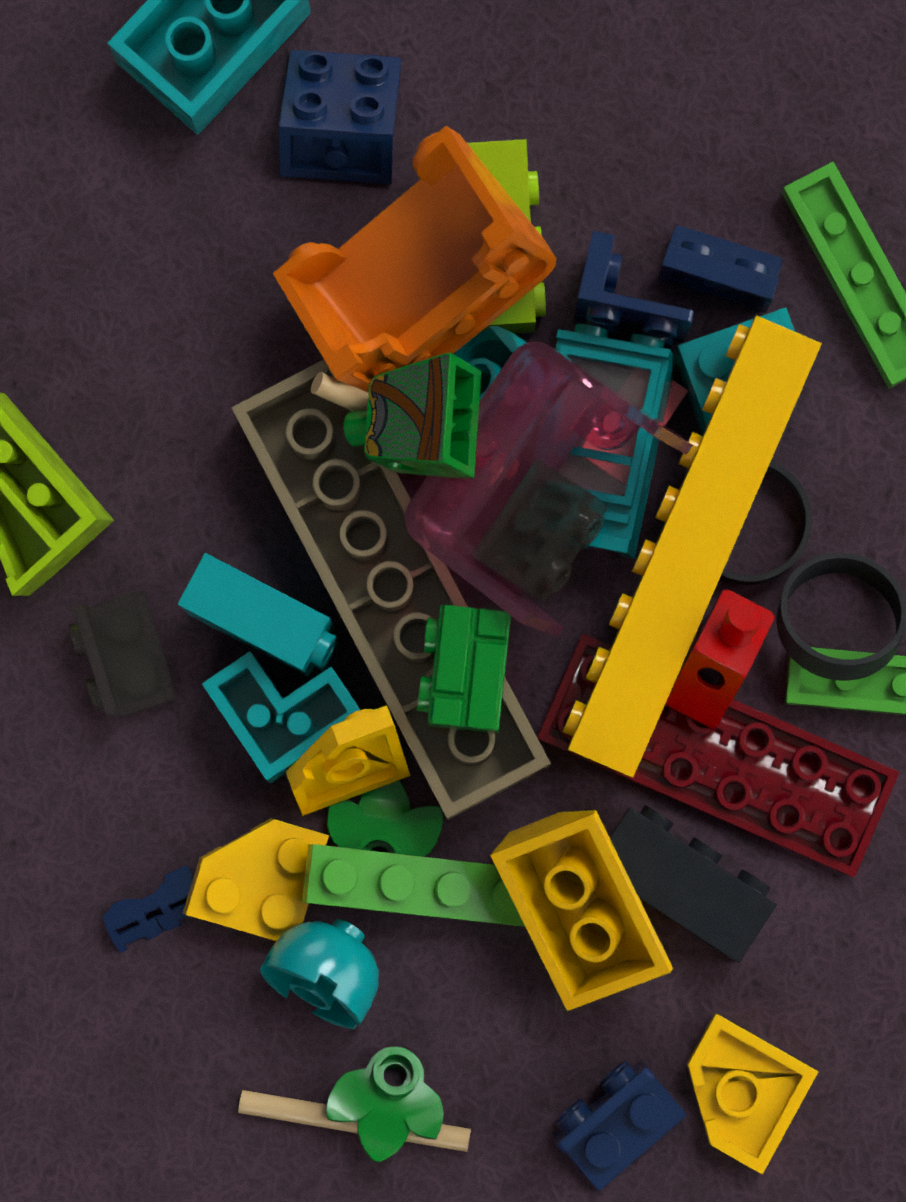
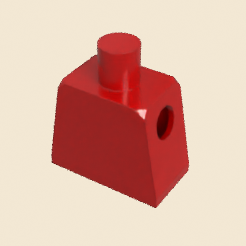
(724, 643)

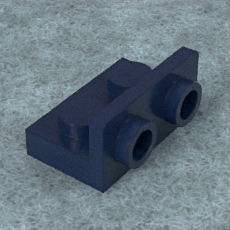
(721, 269)

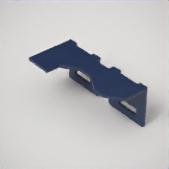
(127, 911)

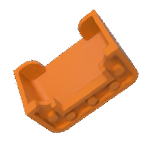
(420, 271)

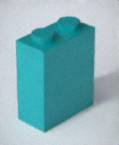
(259, 616)

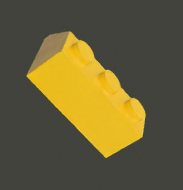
(579, 907)

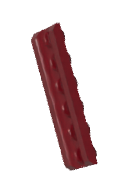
(750, 773)

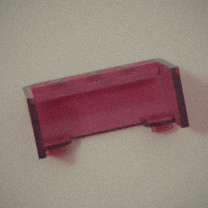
(529, 412)

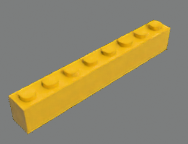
(693, 544)

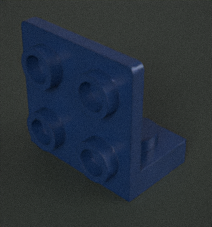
(339, 116)
(602, 308)
(618, 1123)

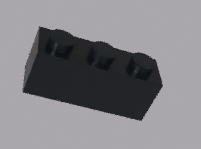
(689, 884)

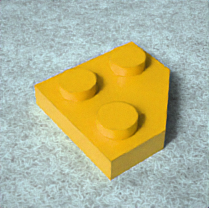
(348, 761)
(255, 880)
(746, 1091)

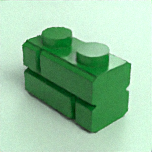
(467, 668)

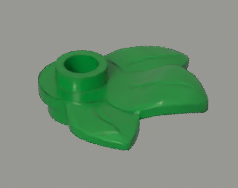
(386, 822)
(384, 1111)

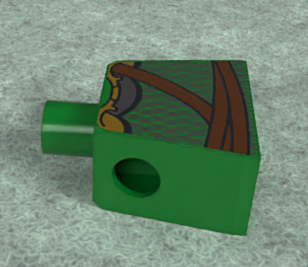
(421, 418)

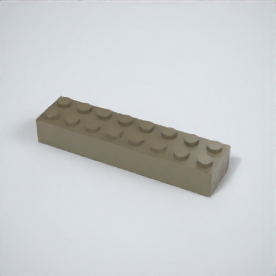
(380, 582)

